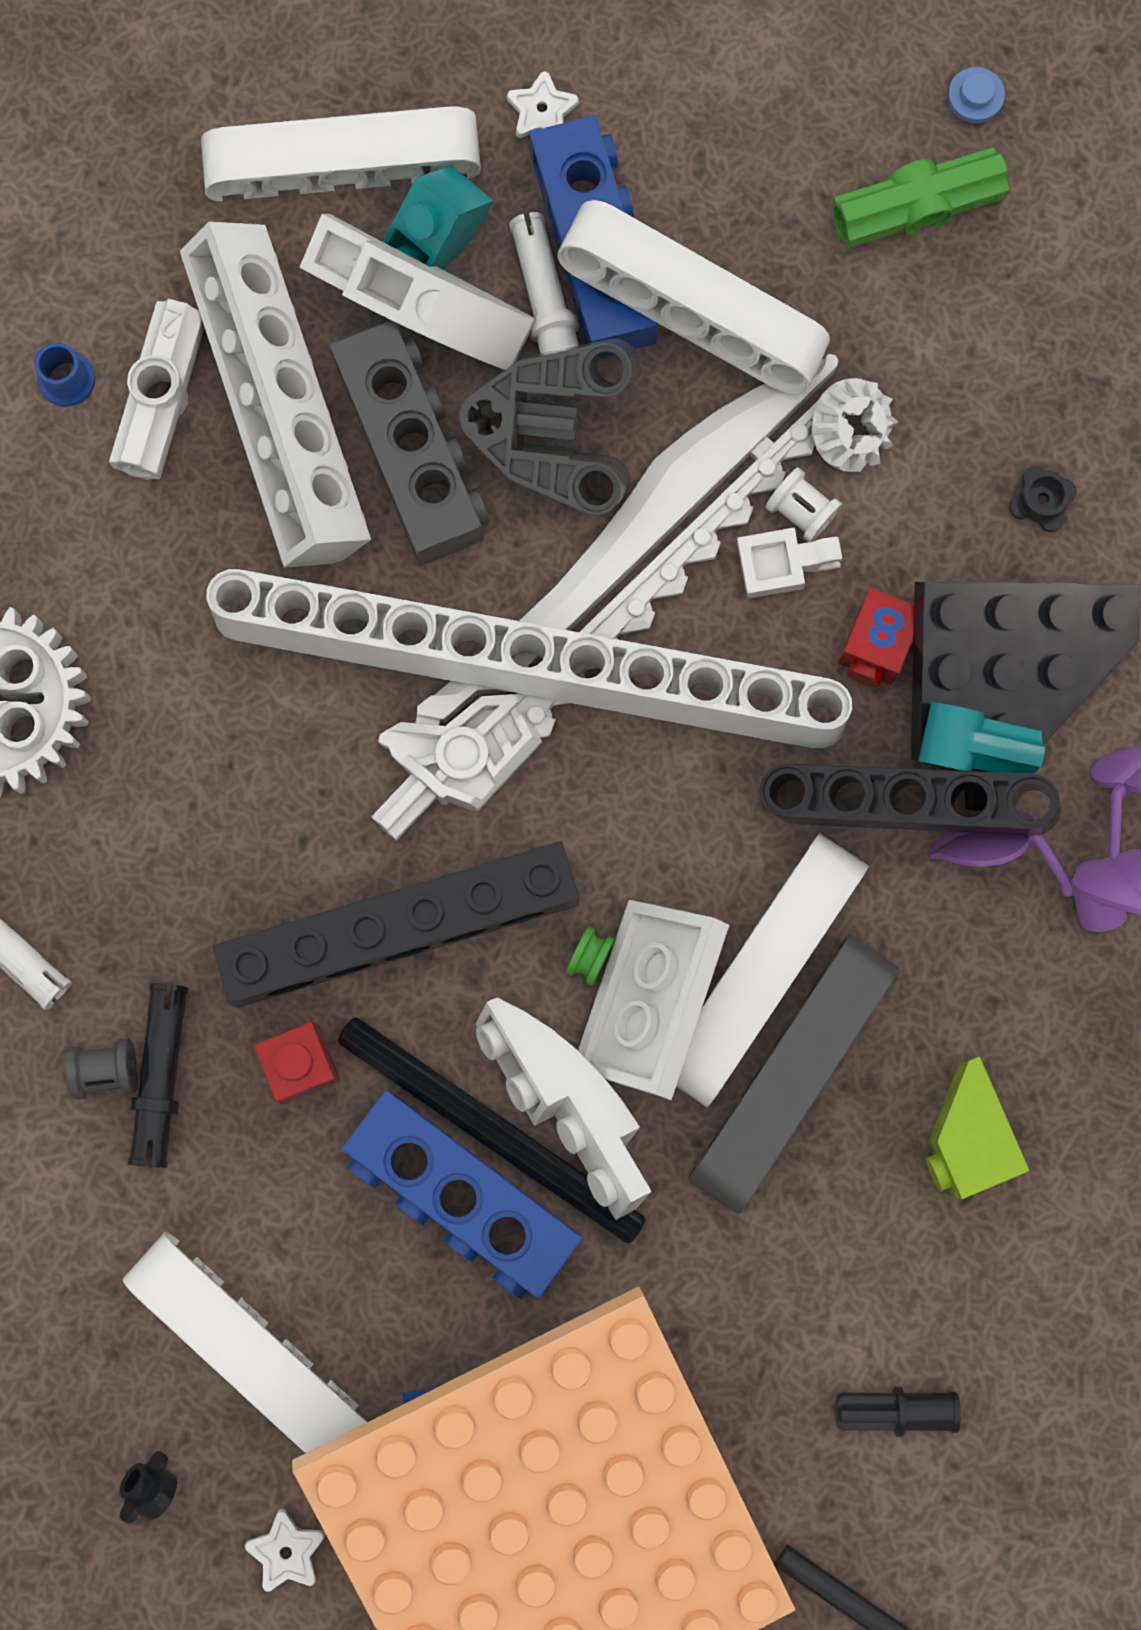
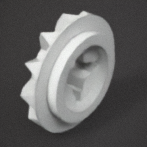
(834, 434)

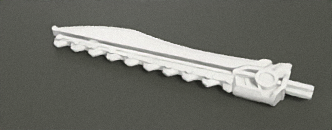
(501, 731)

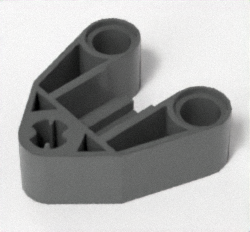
(550, 469)

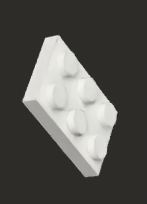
(652, 996)

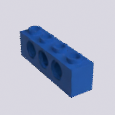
(560, 158)
(373, 1153)

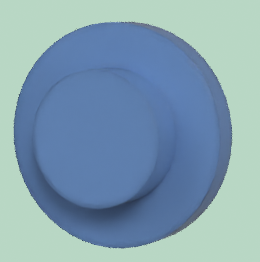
(976, 95)

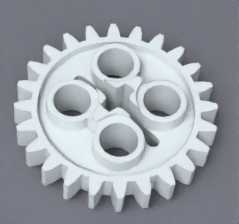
(52, 716)

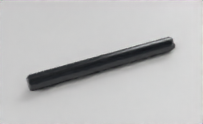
(484, 1125)

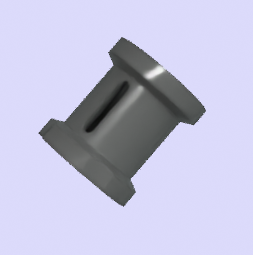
(101, 1069)

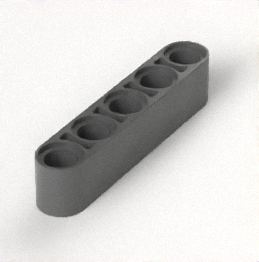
(793, 1074)

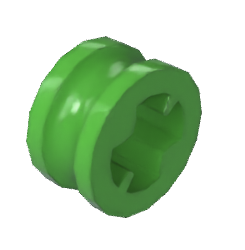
(590, 955)

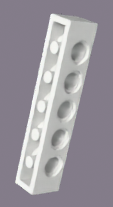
(274, 394)

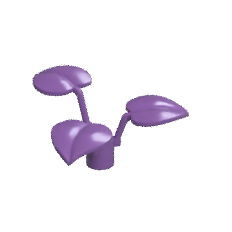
(1100, 887)

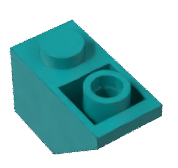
(438, 217)

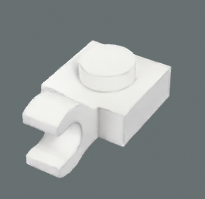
(776, 561)

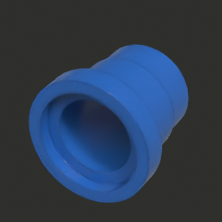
(75, 386)

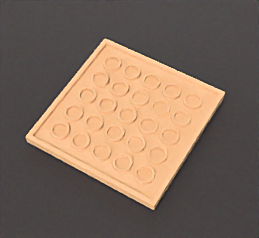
(548, 1496)

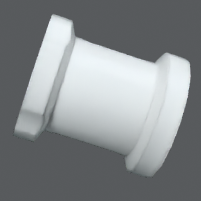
(797, 488)

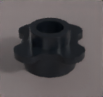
(1054, 486)
(147, 1489)

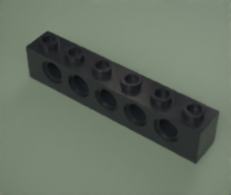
(396, 925)

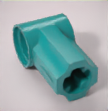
(968, 741)

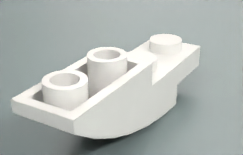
(416, 294)
(556, 1080)

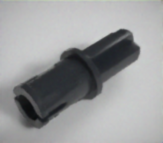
(898, 1411)

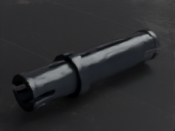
(158, 1076)

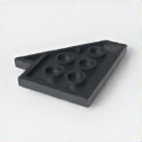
(1016, 651)

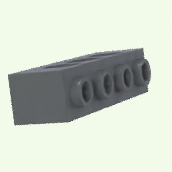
(384, 357)

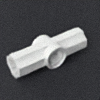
(151, 422)

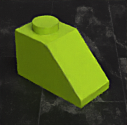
(972, 1136)

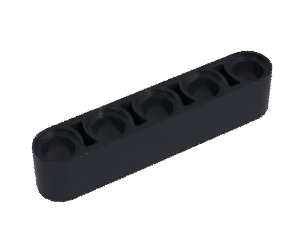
(936, 814)

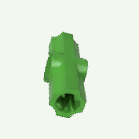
(920, 197)

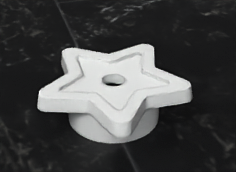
(545, 93)
(286, 1534)

